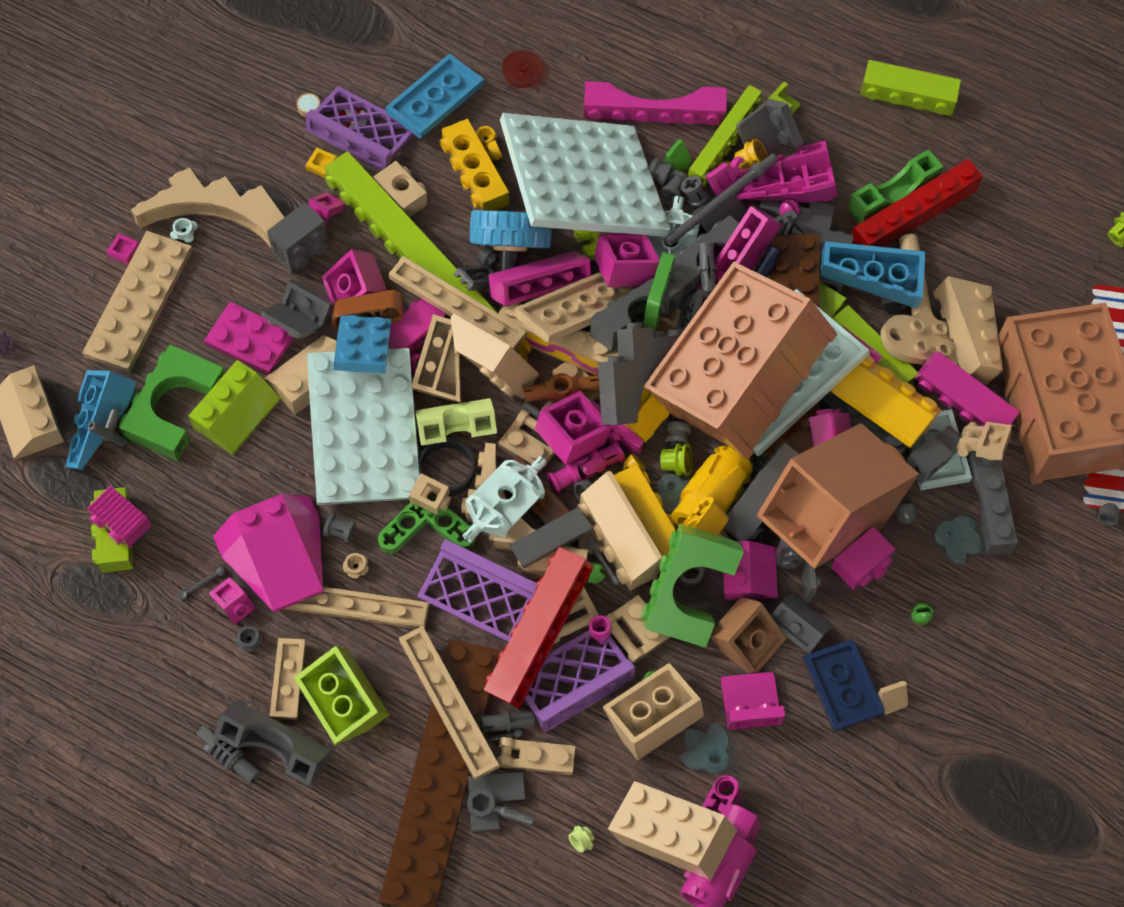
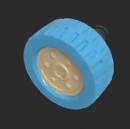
(508, 233)

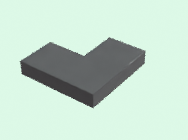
(504, 788)

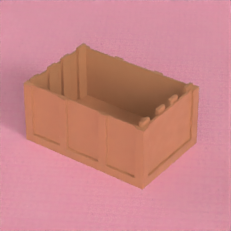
(741, 358)
(1069, 390)

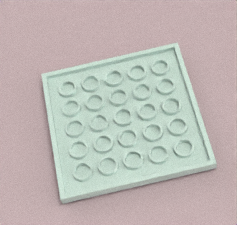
(583, 175)

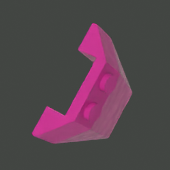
(801, 177)
(275, 549)

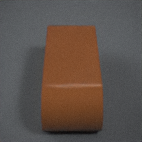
(380, 304)

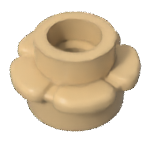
(351, 560)

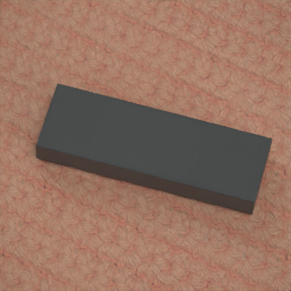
(550, 537)

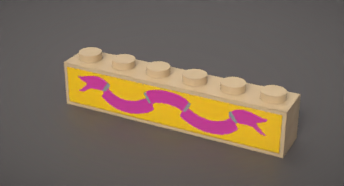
(574, 348)

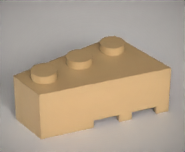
(439, 363)

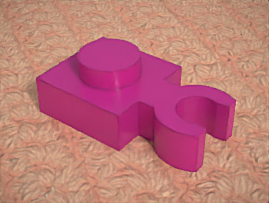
(726, 175)

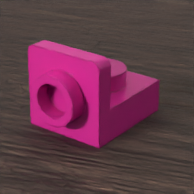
(326, 206)
(232, 600)

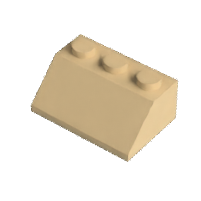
(291, 378)
(27, 414)
(654, 711)

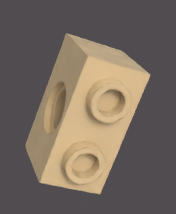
(398, 177)

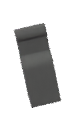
(934, 453)

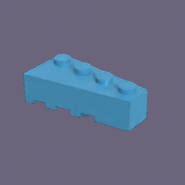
(877, 270)

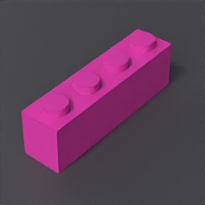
(747, 242)
(538, 278)
(413, 327)
(963, 392)

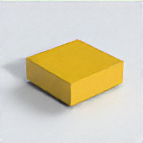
(318, 161)

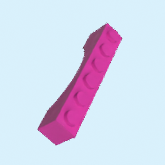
(700, 107)

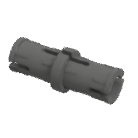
(707, 267)

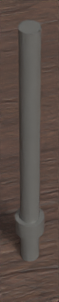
(755, 173)

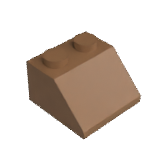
(748, 635)

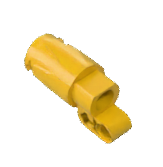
(713, 491)

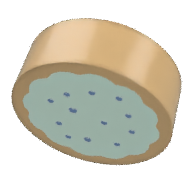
(307, 102)

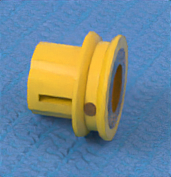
(752, 153)

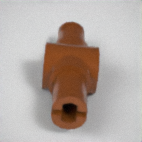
(548, 389)

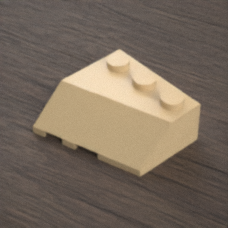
(492, 357)

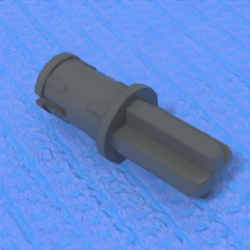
(507, 721)

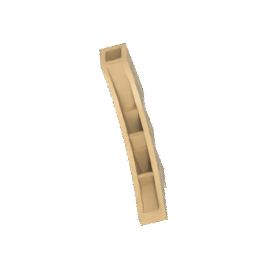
(218, 199)
(487, 461)

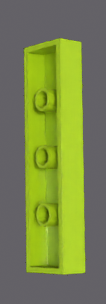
(725, 136)

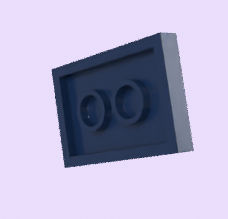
(843, 685)

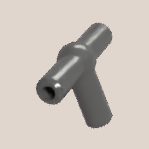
(108, 432)

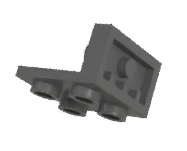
(771, 125)
(791, 559)

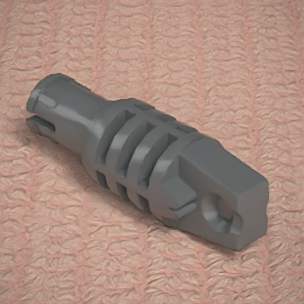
(228, 756)

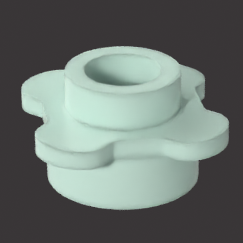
(183, 224)

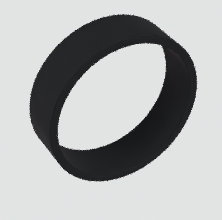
(450, 443)

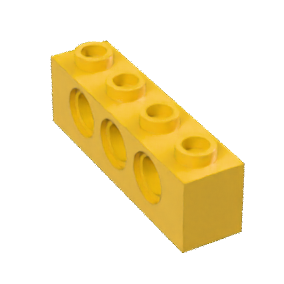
(462, 136)

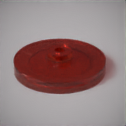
(522, 69)

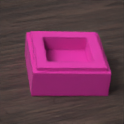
(122, 249)

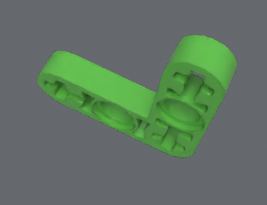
(658, 291)
(427, 517)

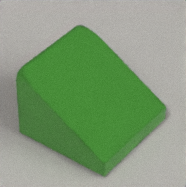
(678, 156)

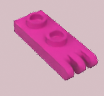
(624, 436)

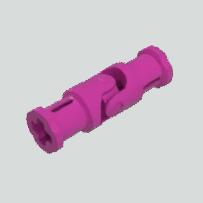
(594, 462)

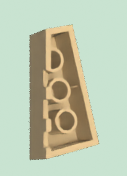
(972, 326)

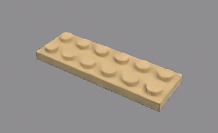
(137, 302)
(568, 307)

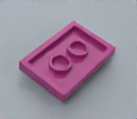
(249, 338)

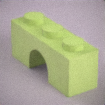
(440, 421)

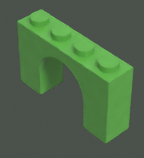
(174, 370)
(687, 550)

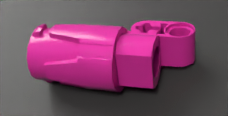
(738, 857)

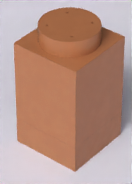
(837, 494)

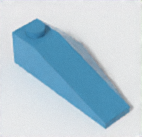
(98, 395)

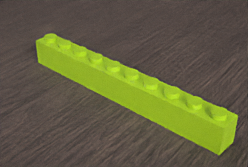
(390, 221)

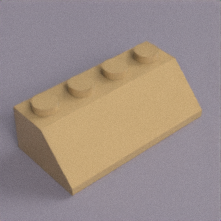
(620, 532)

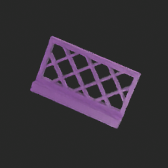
(350, 138)
(483, 568)
(589, 692)

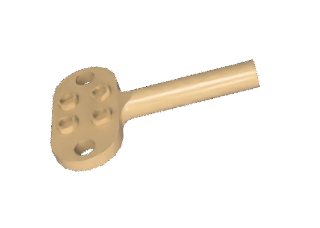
(920, 333)

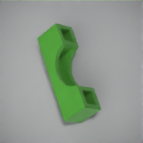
(914, 175)

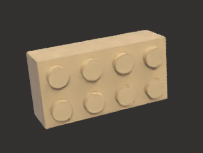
(673, 830)

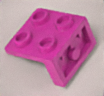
(751, 701)

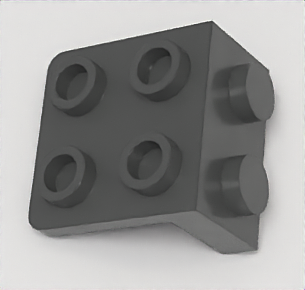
(300, 311)

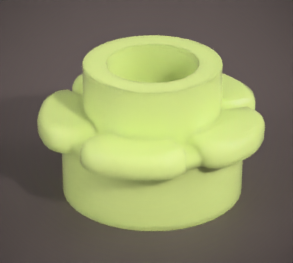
(581, 838)

